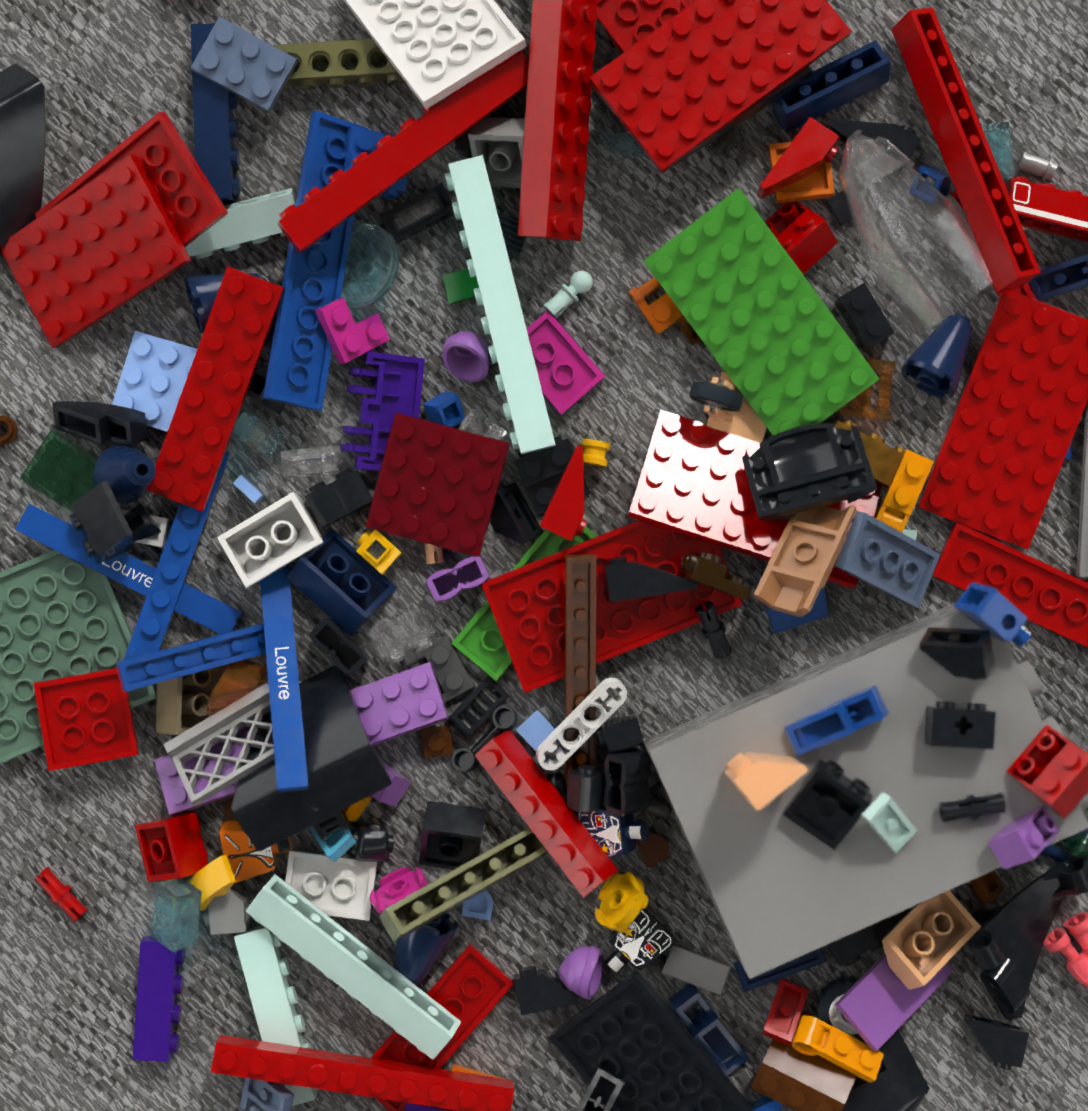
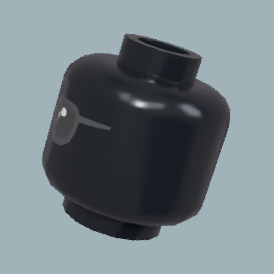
(371, 842)

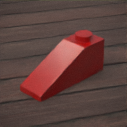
(803, 157)
(568, 503)

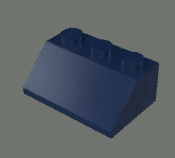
(341, 582)

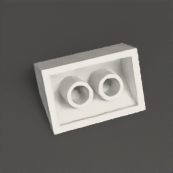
(271, 539)

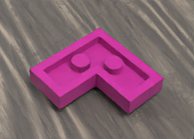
(346, 336)

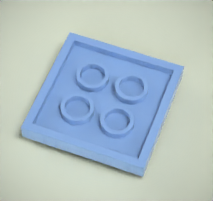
(154, 378)

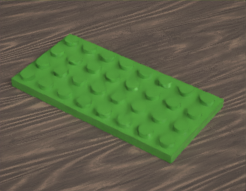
(760, 317)

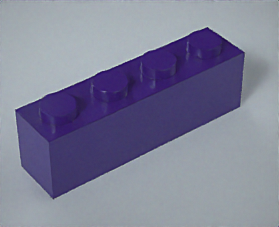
(157, 1001)

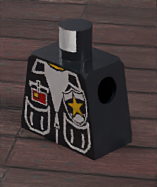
(641, 943)

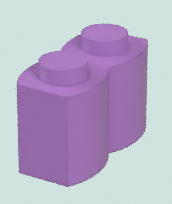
(465, 575)

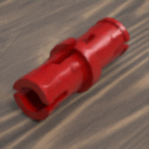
(60, 894)

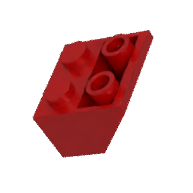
(801, 234)
(1053, 771)

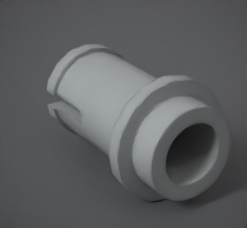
(1038, 166)

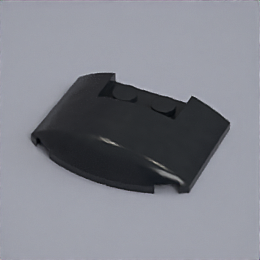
(808, 470)
(897, 1085)

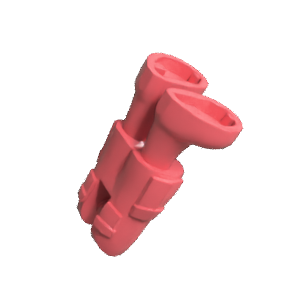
(1060, 942)

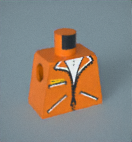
(243, 856)

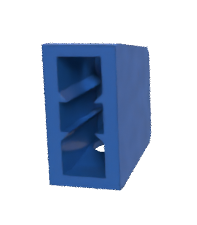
(993, 612)

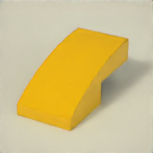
(213, 880)

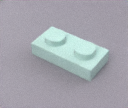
(889, 822)

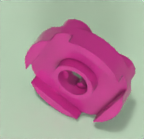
(397, 886)

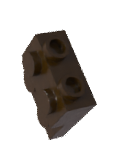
(709, 572)

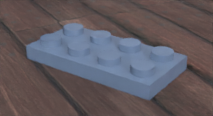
(887, 559)

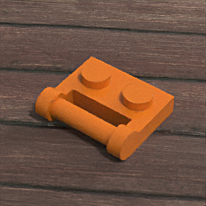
(660, 313)

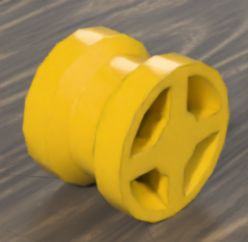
(595, 452)

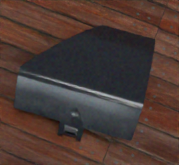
(20, 149)
(338, 762)

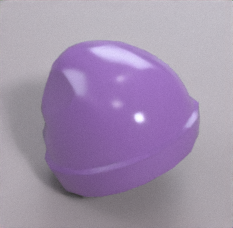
(467, 356)
(582, 971)

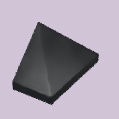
(513, 516)

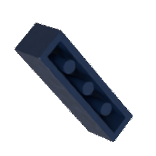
(833, 86)

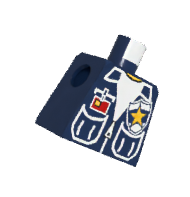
(612, 832)

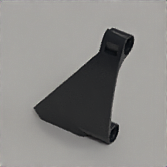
(1014, 935)

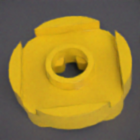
(620, 914)

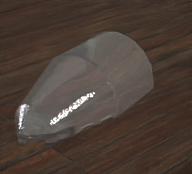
(910, 232)

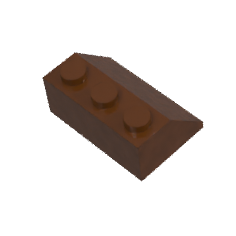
(802, 1080)

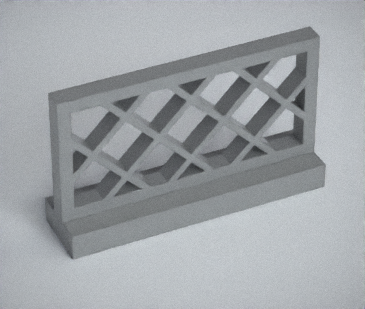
(224, 727)

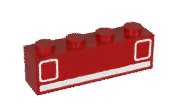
(1049, 208)

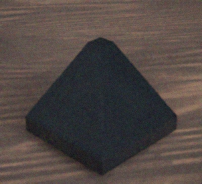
(141, 523)

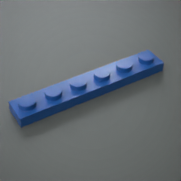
(191, 657)

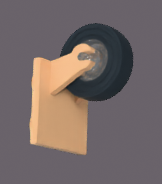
(728, 408)

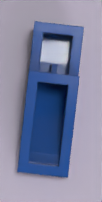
(837, 720)

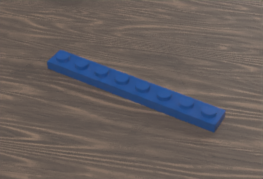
(170, 575)

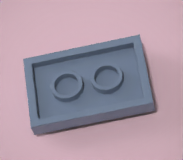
(244, 64)

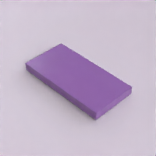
(882, 1003)

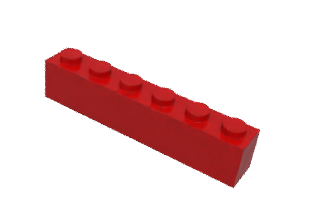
(546, 813)

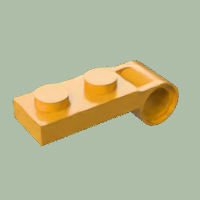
(904, 490)
(821, 1039)

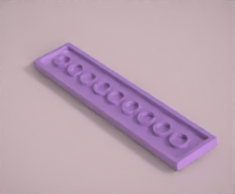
(387, 711)

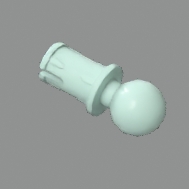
(579, 283)

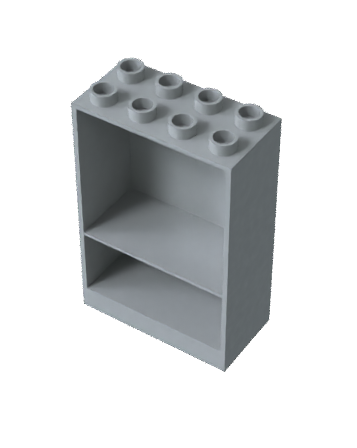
(787, 889)

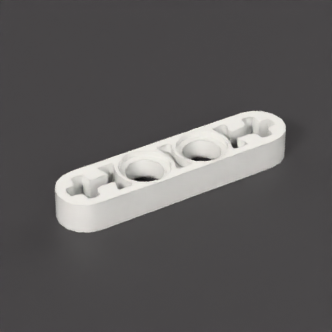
(577, 720)

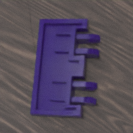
(394, 391)

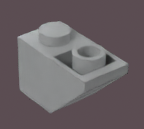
(227, 913)

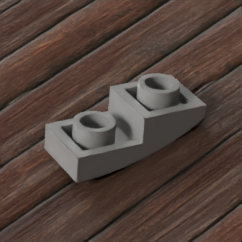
(696, 969)

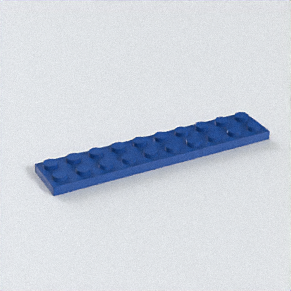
(310, 281)

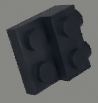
(543, 471)
(828, 803)

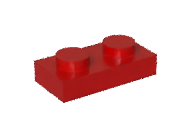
(785, 1012)

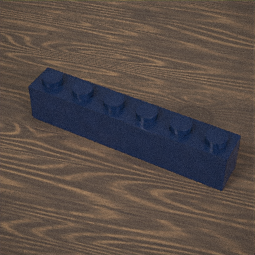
(214, 126)

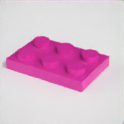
(561, 364)

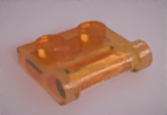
(860, 405)

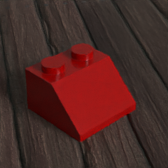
(172, 847)

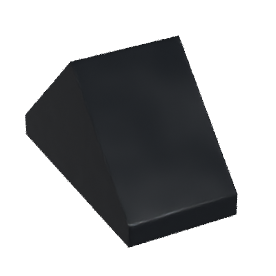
(601, 1092)

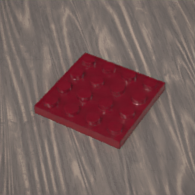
(437, 485)

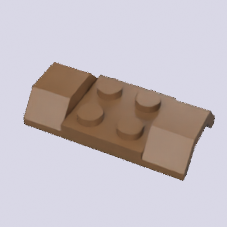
(804, 559)

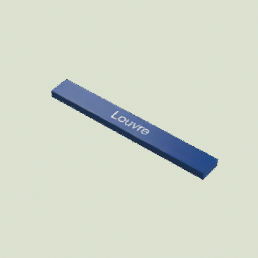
(125, 570)
(283, 682)

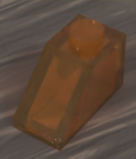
(236, 681)

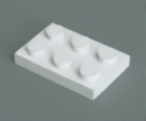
(333, 887)

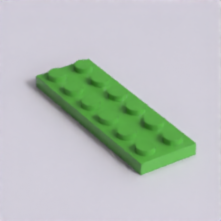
(481, 636)

